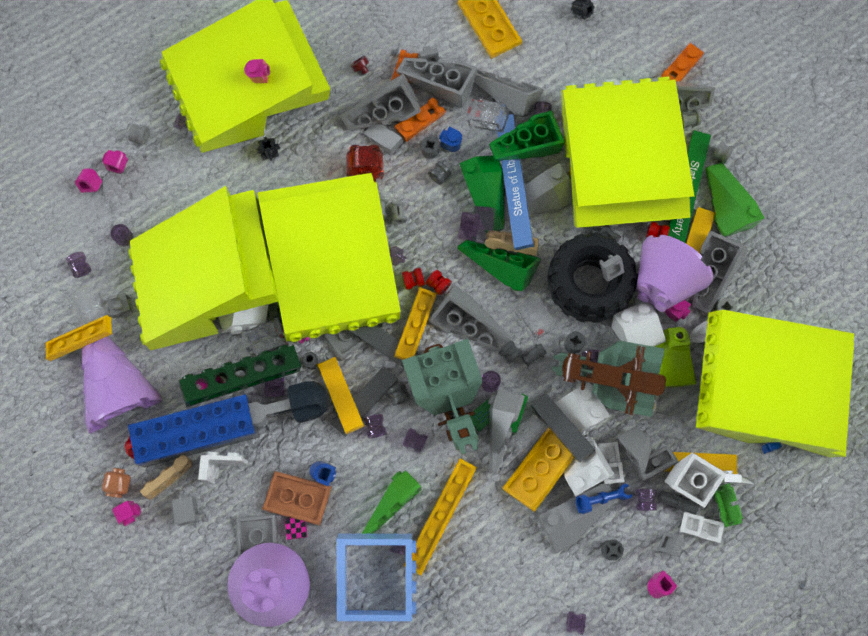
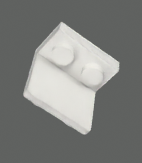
(209, 472)

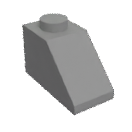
(636, 447)

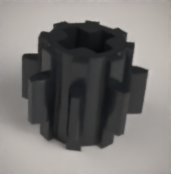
(582, 9)
(268, 148)

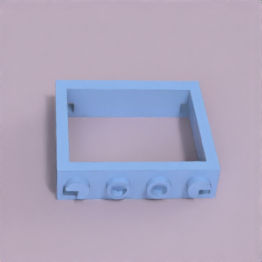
(345, 539)

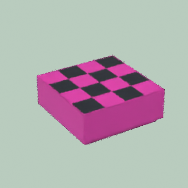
(295, 529)

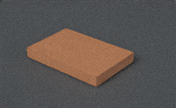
(297, 498)

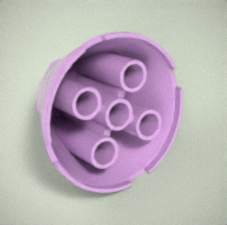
(670, 272)
(268, 584)

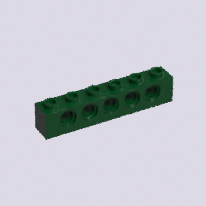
(194, 396)

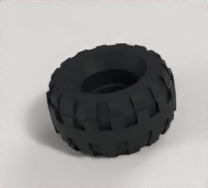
(584, 251)

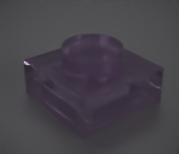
(275, 388)

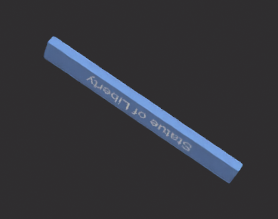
(516, 197)

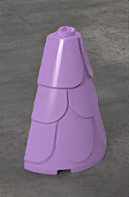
(112, 384)

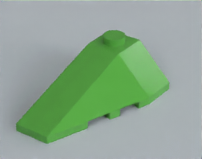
(732, 203)
(396, 496)

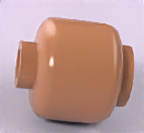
(116, 483)

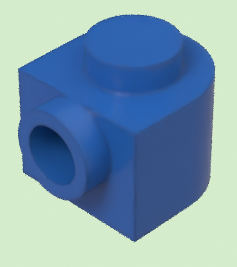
(451, 139)
(322, 472)

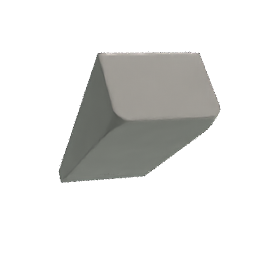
(384, 138)
(657, 463)

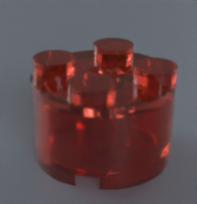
(365, 160)

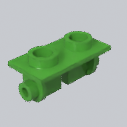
(729, 514)

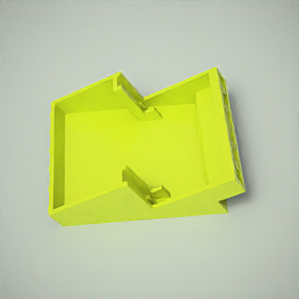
(211, 79)
(626, 152)
(329, 256)
(201, 268)
(776, 382)

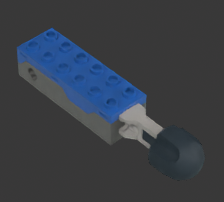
(218, 424)

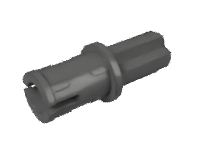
(678, 502)

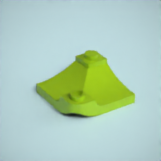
(677, 359)

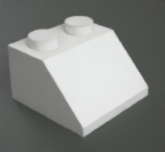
(244, 319)
(639, 325)
(583, 408)
(588, 472)
(695, 479)

